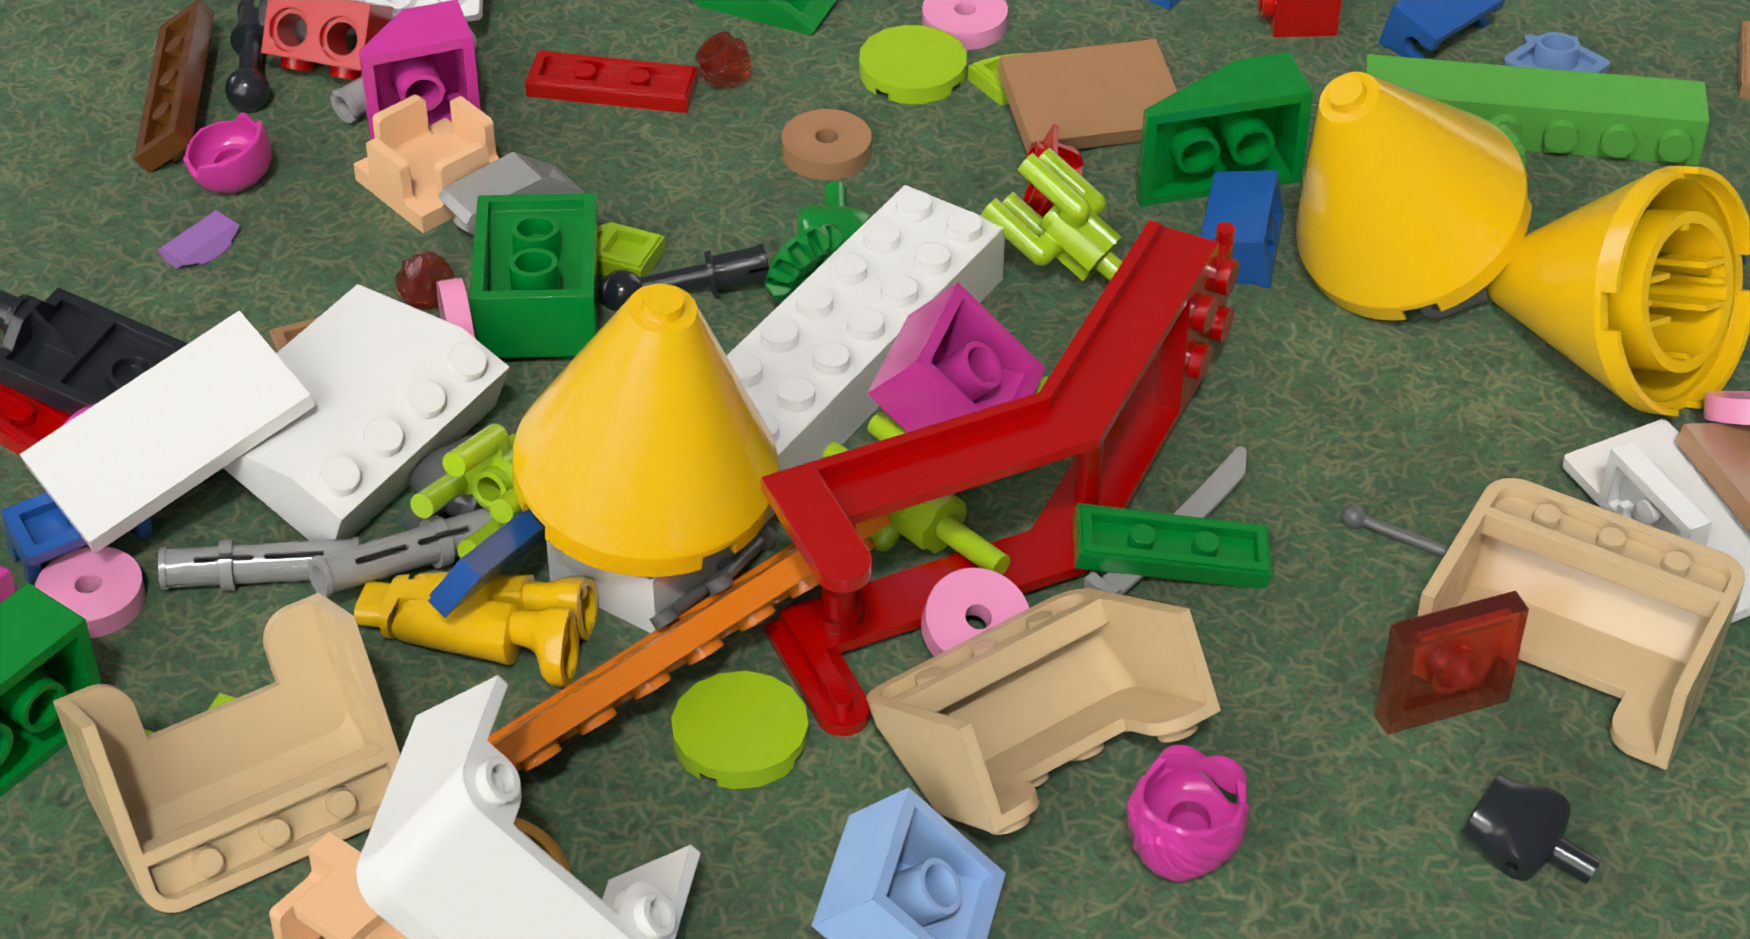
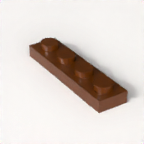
(174, 86)

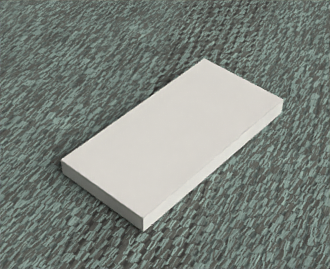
(167, 431)

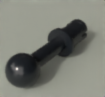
(248, 87)
(719, 272)

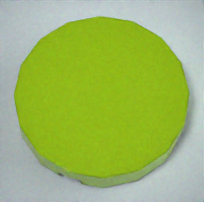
(913, 64)
(740, 729)

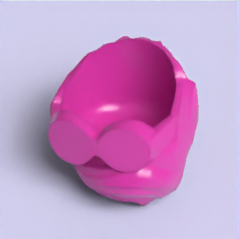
(1182, 818)

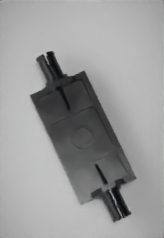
(74, 349)

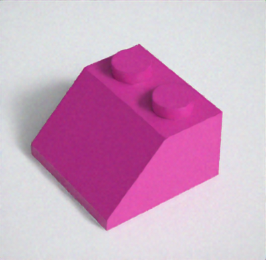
(423, 54)
(952, 363)

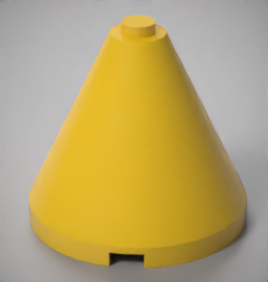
(1406, 200)
(1641, 287)
(646, 445)

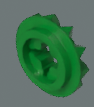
(801, 258)

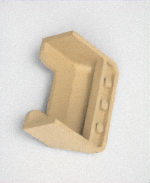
(1604, 603)
(1039, 693)
(248, 778)

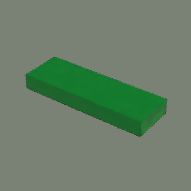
(1171, 546)

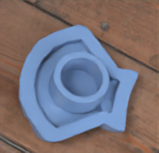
(1557, 52)

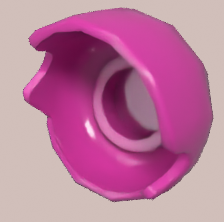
(229, 155)

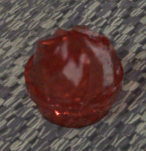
(724, 60)
(418, 279)

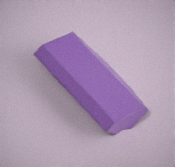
(200, 242)

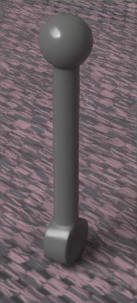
(1356, 516)
(762, 541)
(686, 601)

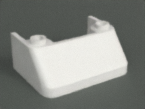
(458, 868)

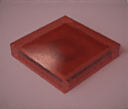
(1450, 662)

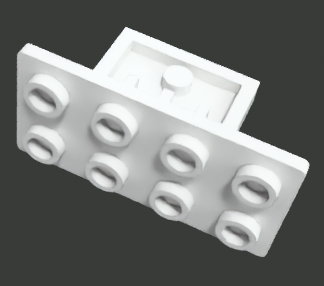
(1655, 483)

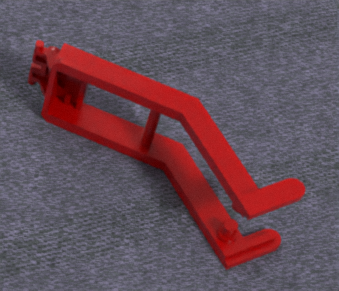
(1104, 402)

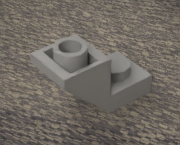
(506, 176)

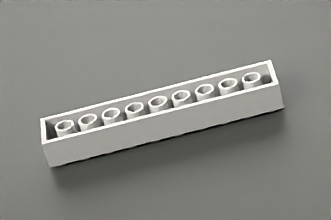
(823, 350)

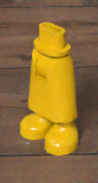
(492, 622)

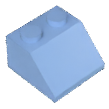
(907, 877)

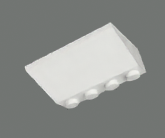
(384, 397)

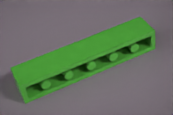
(1566, 108)

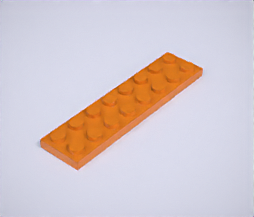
(647, 662)

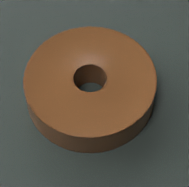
(826, 144)

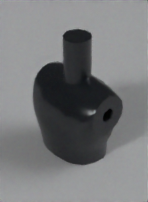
(1524, 828)

